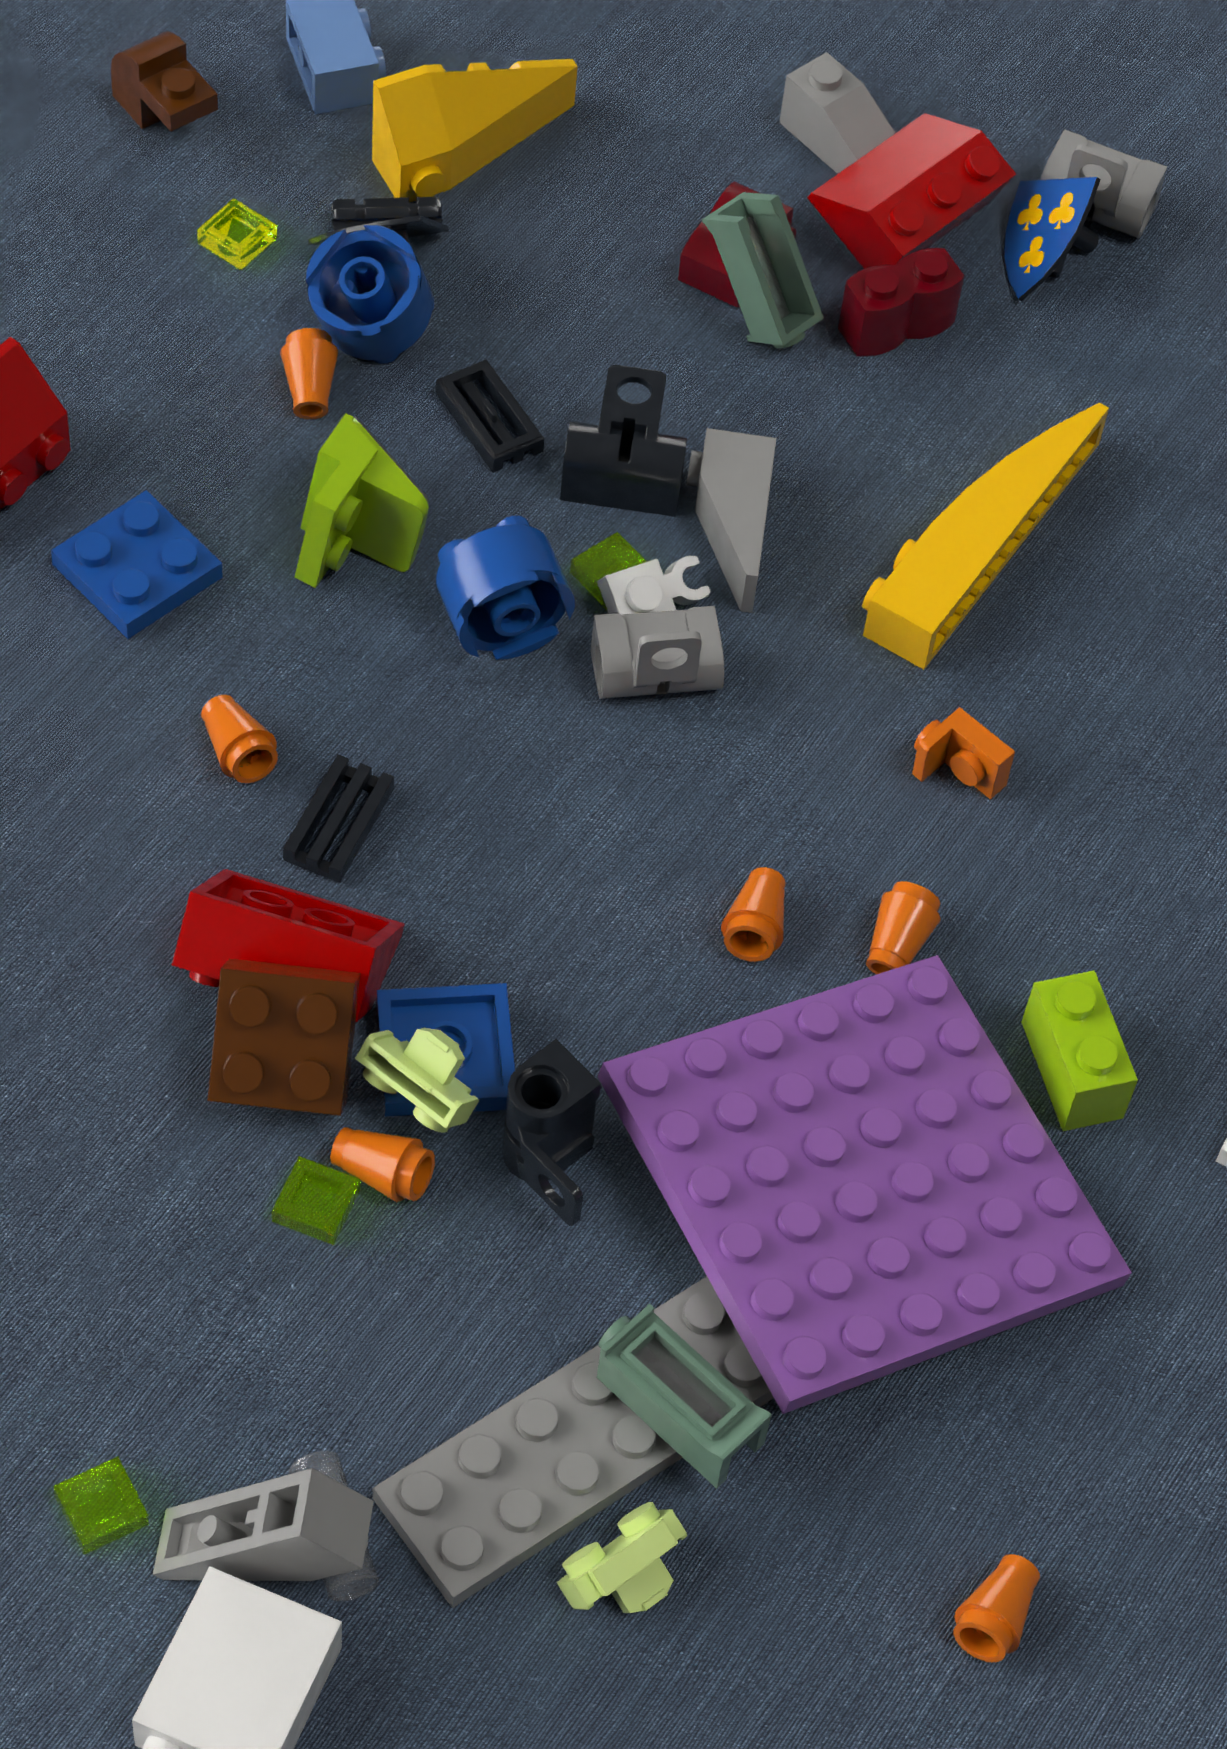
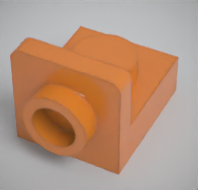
(968, 748)

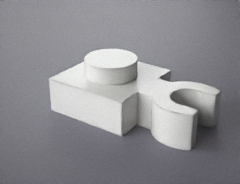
(648, 590)

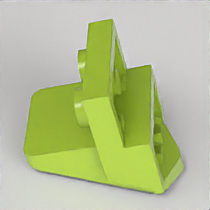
(360, 503)

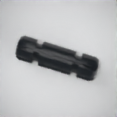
(348, 214)

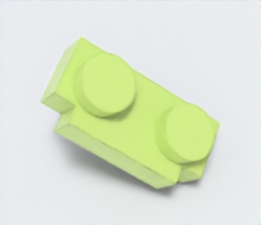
(421, 1073)
(627, 1565)

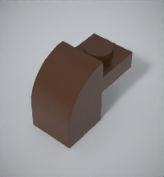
(160, 84)

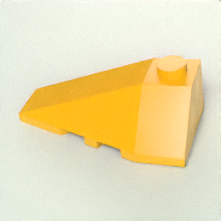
(448, 125)

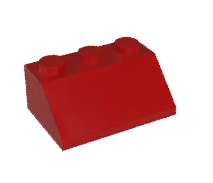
(911, 189)
(31, 424)
(279, 925)

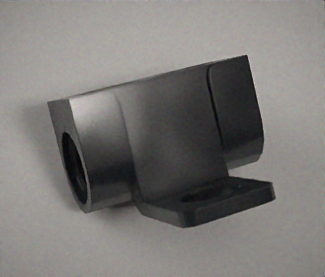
(624, 457)
(550, 1125)

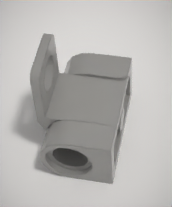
(1127, 184)
(657, 652)

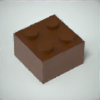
(283, 1036)

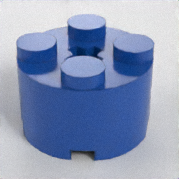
(369, 293)
(503, 589)

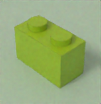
(1079, 1050)

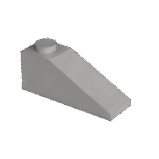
(832, 113)
(733, 503)
(268, 1531)

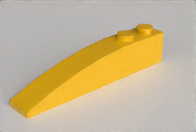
(973, 540)

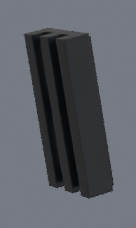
(508, 448)
(357, 780)

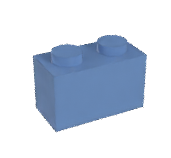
(333, 52)

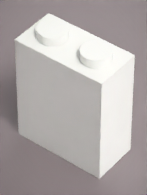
(238, 1671)

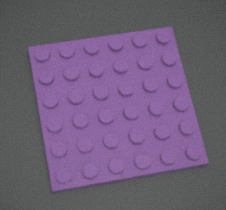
(861, 1180)

